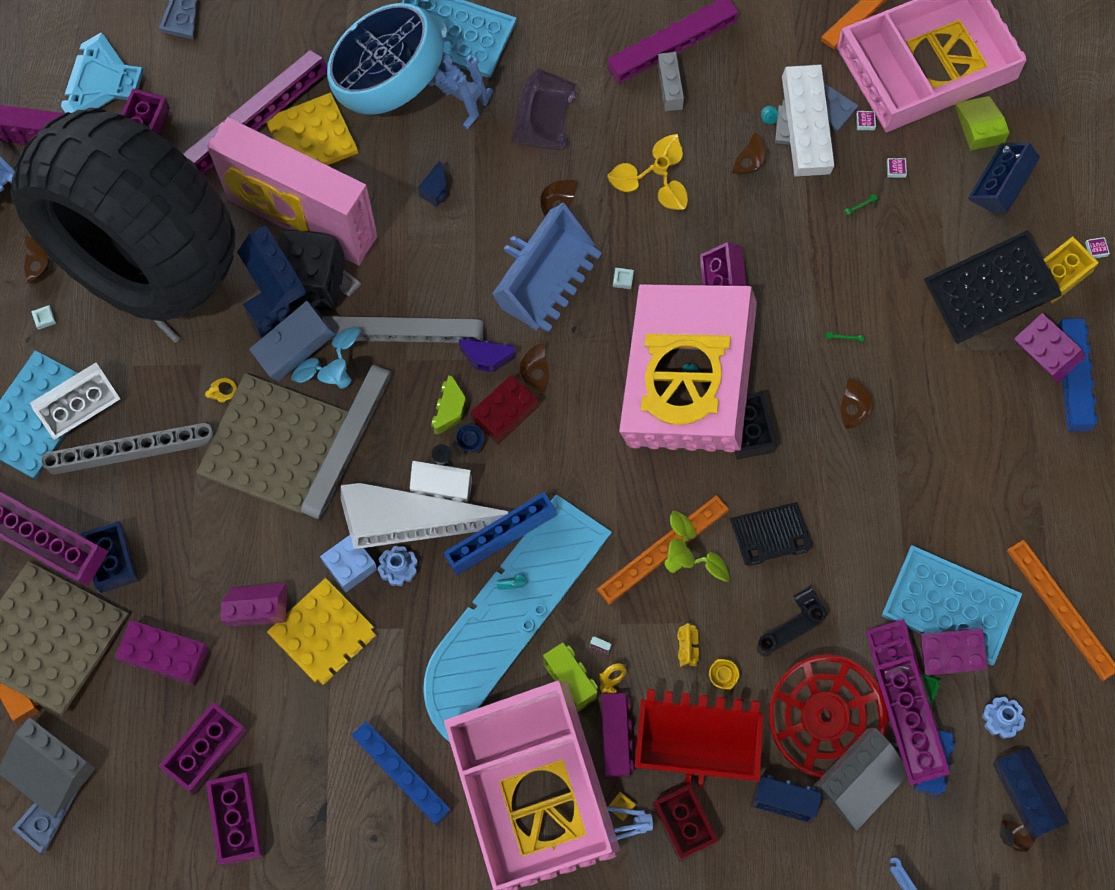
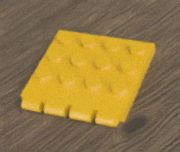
(314, 130)
(322, 632)

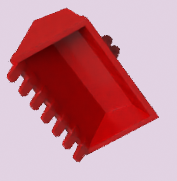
(699, 738)

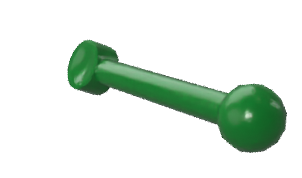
(873, 198)
(829, 335)

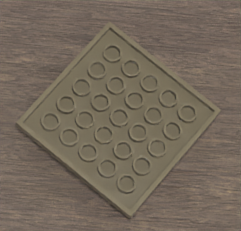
(271, 443)
(52, 637)

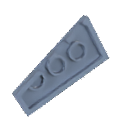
(179, 18)
(838, 108)
(39, 827)

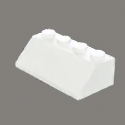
(74, 401)

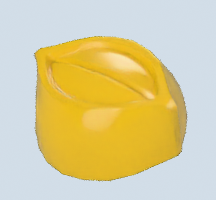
(724, 674)

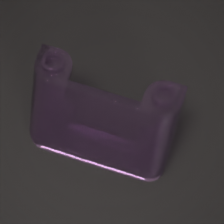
(543, 111)

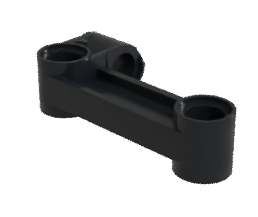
(797, 626)

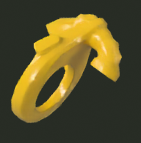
(214, 393)
(606, 683)

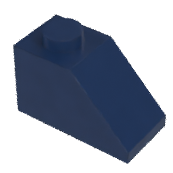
(434, 186)

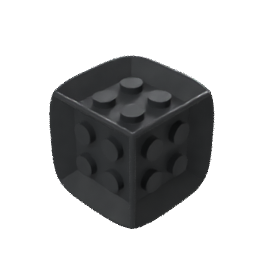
(317, 263)

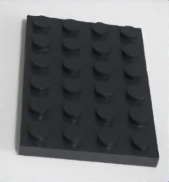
(992, 287)

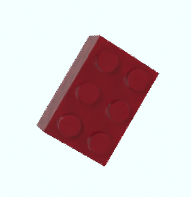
(504, 409)
(684, 823)

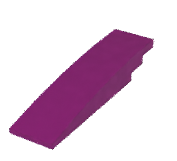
(907, 702)

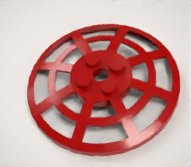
(822, 701)

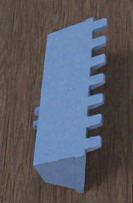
(545, 269)

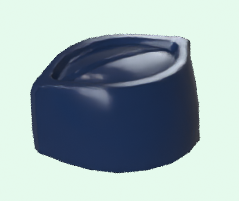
(469, 438)

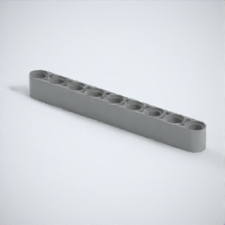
(409, 329)
(346, 442)
(119, 446)

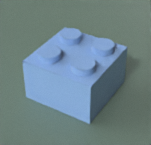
(348, 564)

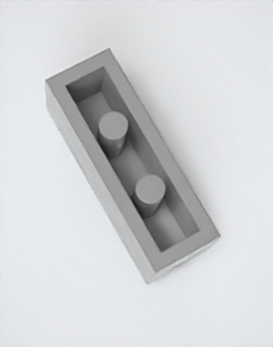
(670, 81)

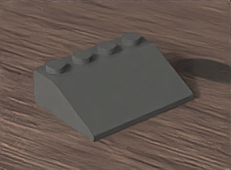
(44, 767)
(862, 778)

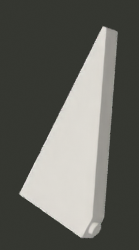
(394, 516)

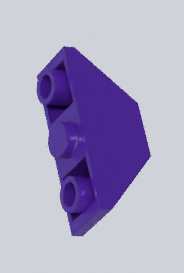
(486, 355)

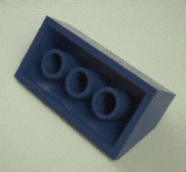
(1004, 176)
(270, 269)
(1030, 793)

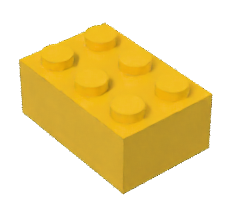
(1070, 265)

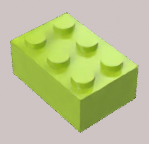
(563, 667)

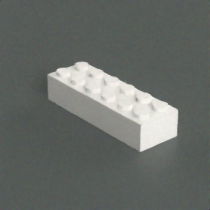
(808, 120)

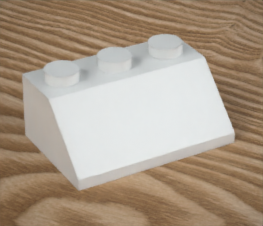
(441, 481)

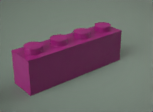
(615, 735)

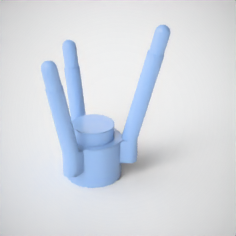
(642, 822)

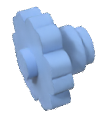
(397, 566)
(1003, 717)

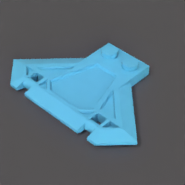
(99, 77)

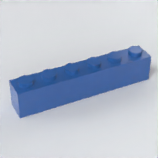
(1078, 382)
(500, 533)
(401, 773)

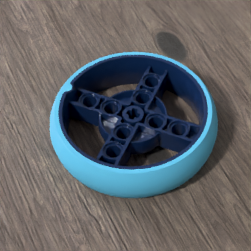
(385, 58)

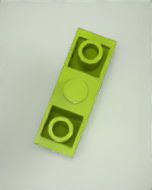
(450, 407)

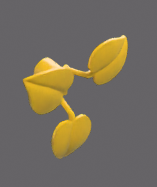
(666, 152)

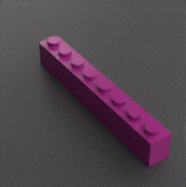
(672, 39)

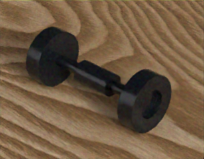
(441, 455)

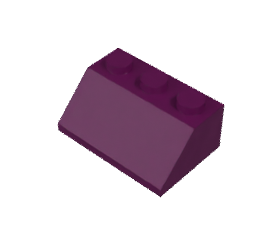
(723, 266)
(254, 605)

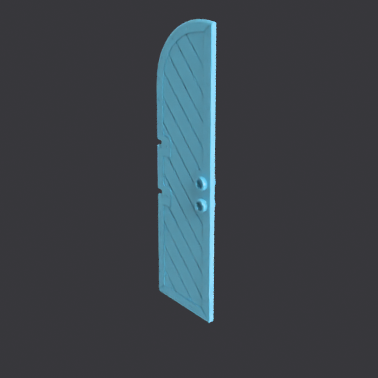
(503, 623)

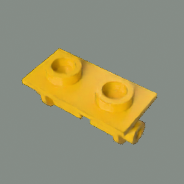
(687, 636)

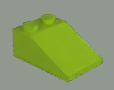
(982, 123)

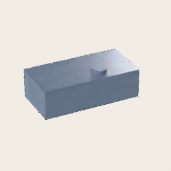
(292, 341)

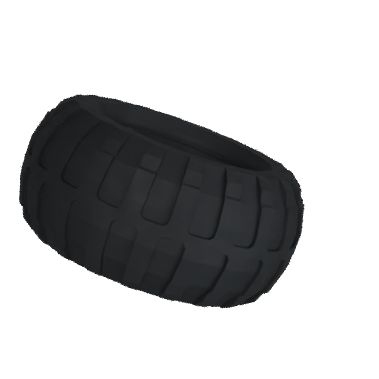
(121, 203)

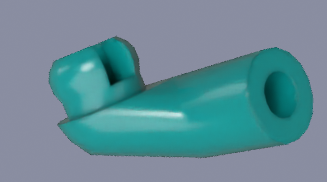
(518, 582)

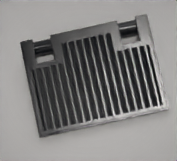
(771, 533)

